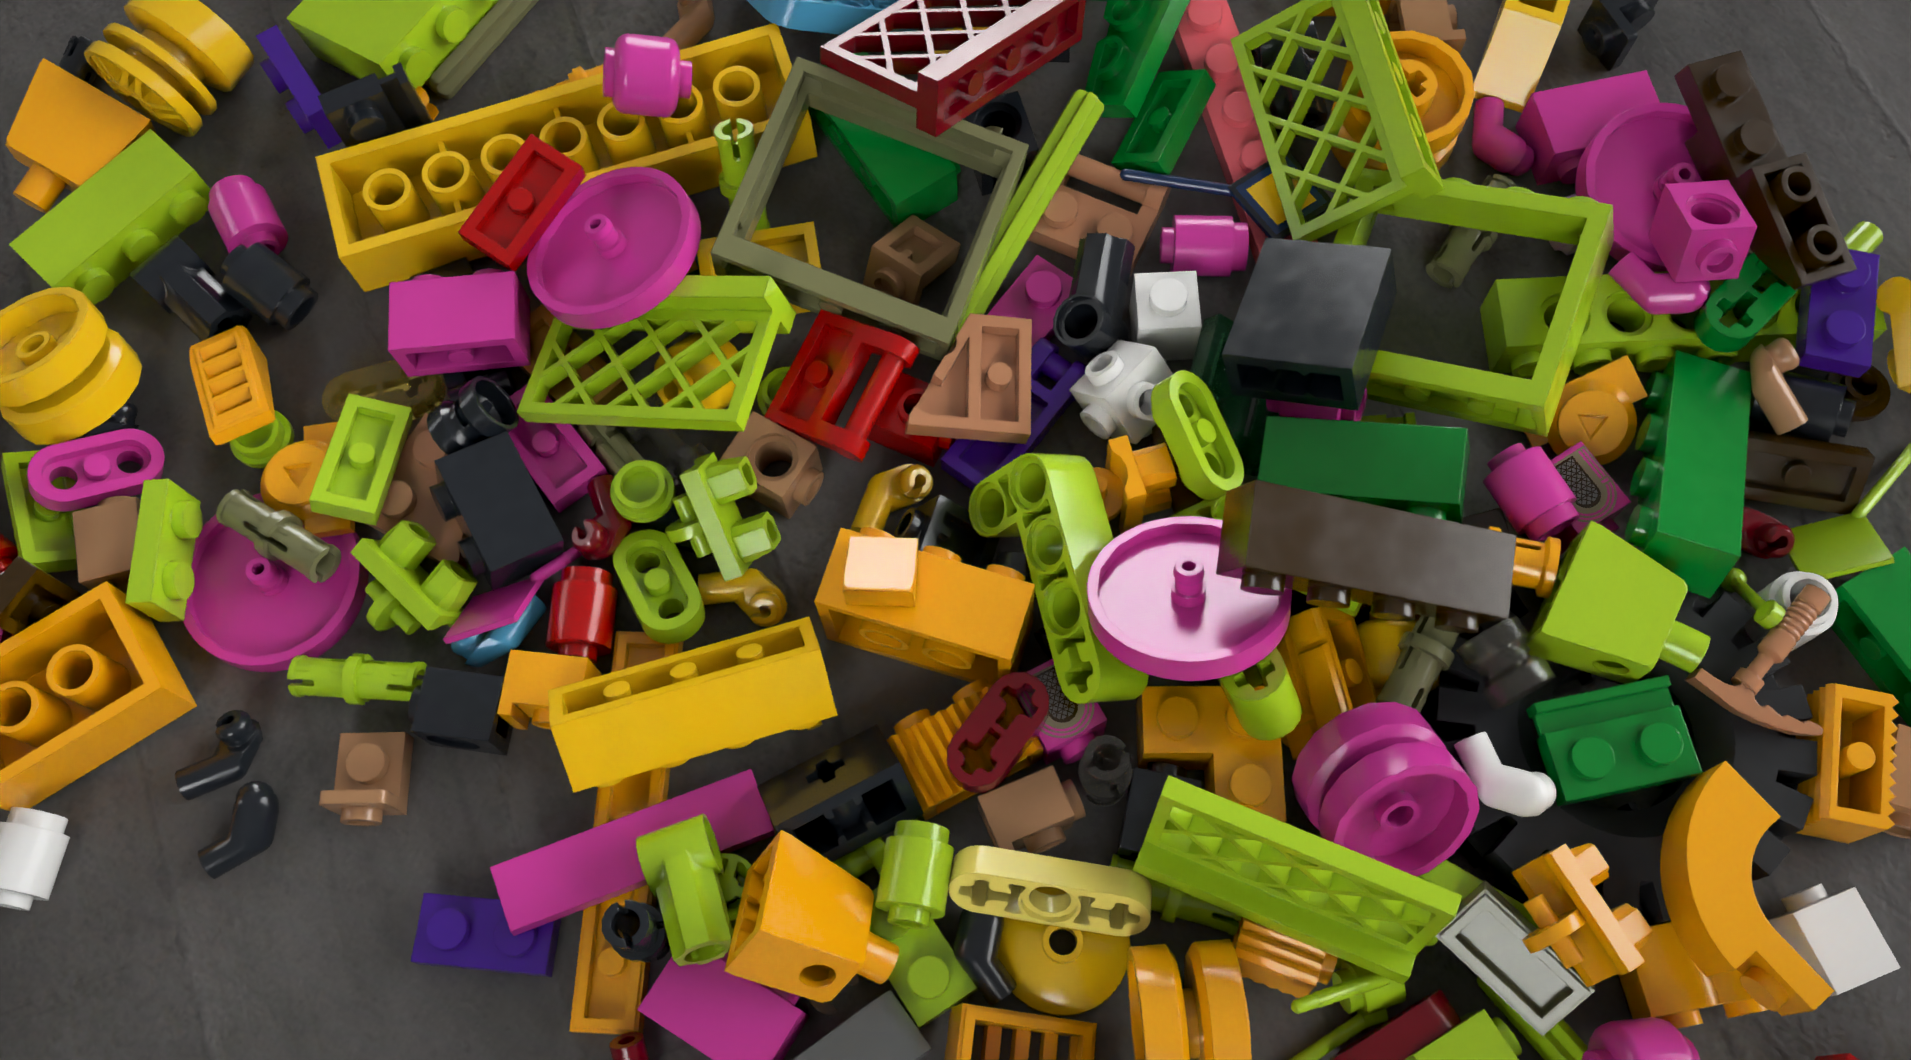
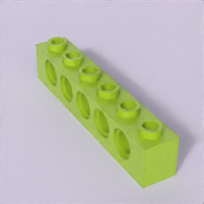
(1519, 309)

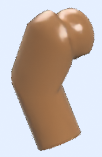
(695, 22)

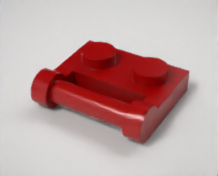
(826, 376)

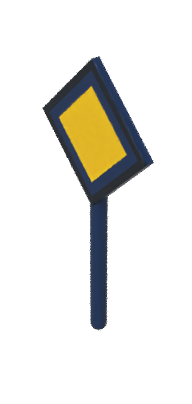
(1253, 192)

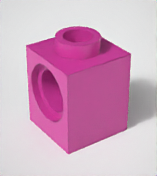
(1702, 231)

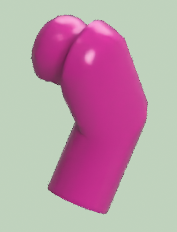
(1496, 143)
(1658, 292)

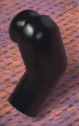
(250, 830)

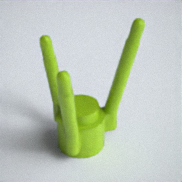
(1356, 991)

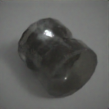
(1503, 658)

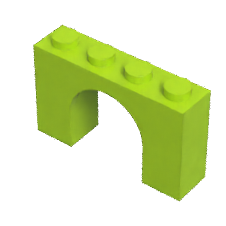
(377, 34)

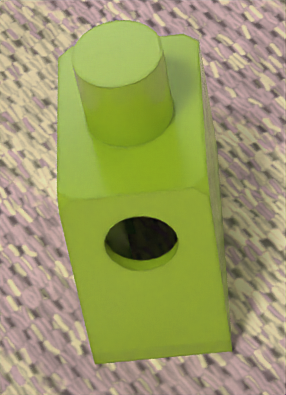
(1614, 612)

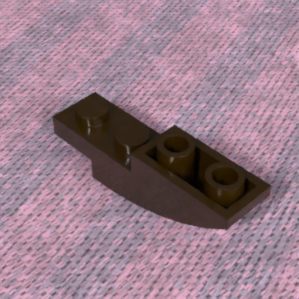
(1782, 193)

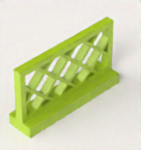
(1386, 98)
(702, 304)
(1292, 881)

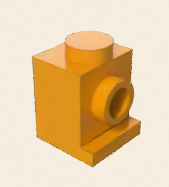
(528, 681)

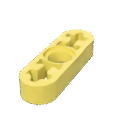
(1114, 903)

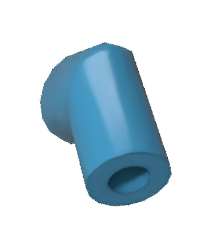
(489, 646)

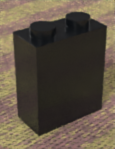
(1311, 323)

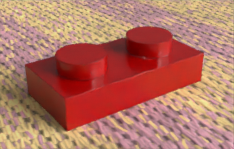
(522, 203)

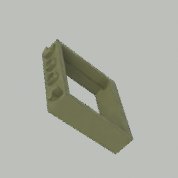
(818, 289)

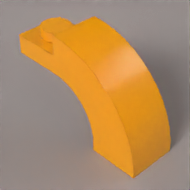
(1712, 894)

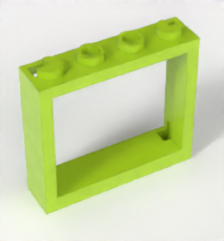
(1477, 393)

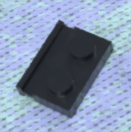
(374, 107)

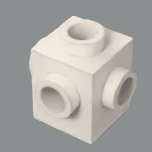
(1119, 390)

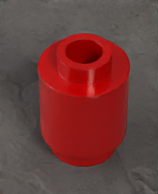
(582, 613)

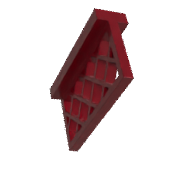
(980, 60)

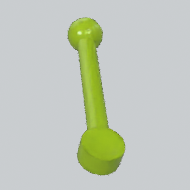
(1767, 613)

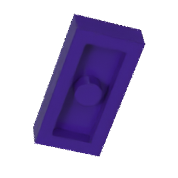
(288, 73)
(1839, 320)
(477, 937)

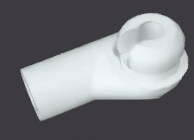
(1501, 785)

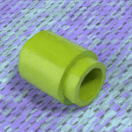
(915, 874)

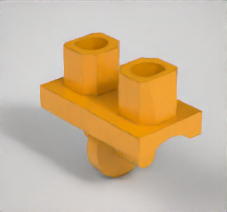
(1135, 481)
(1575, 916)

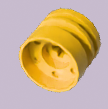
(170, 60)

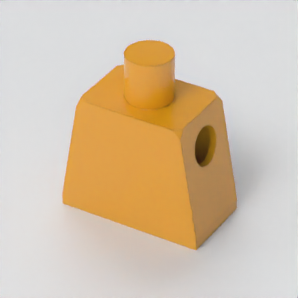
(67, 134)
(806, 925)

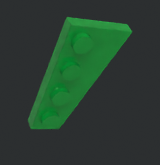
(1132, 52)

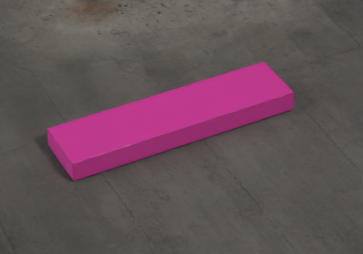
(605, 858)

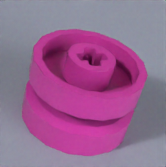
(1386, 787)

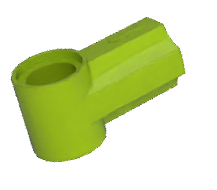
(683, 872)

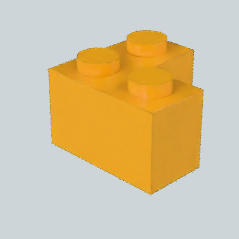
(1201, 732)

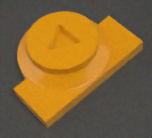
(1597, 412)
(291, 478)

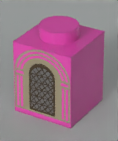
(1595, 491)
(1068, 724)

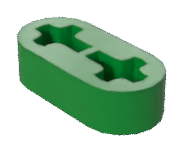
(1739, 292)

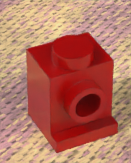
(890, 425)

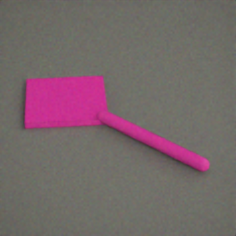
(506, 603)

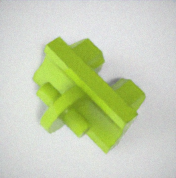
(713, 519)
(403, 589)

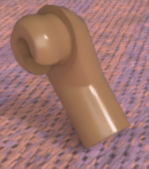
(1771, 388)

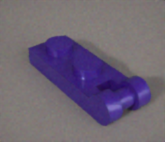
(977, 459)

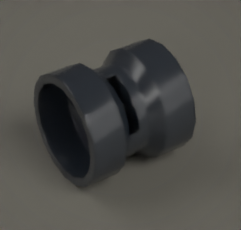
(476, 415)

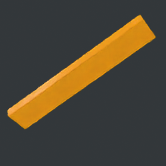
(607, 985)

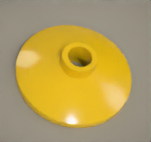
(1061, 982)

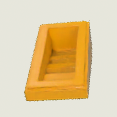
(232, 384)
(966, 1016)

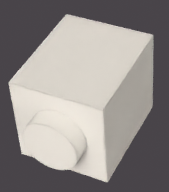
(1166, 313)
(1835, 936)

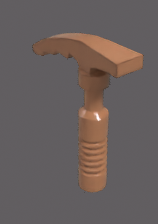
(1772, 649)

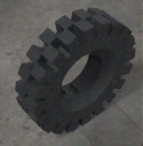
(1628, 836)

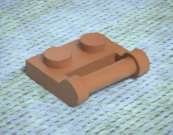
(1076, 214)

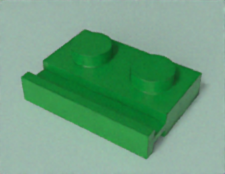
(1613, 740)

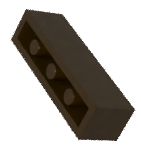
(1365, 555)

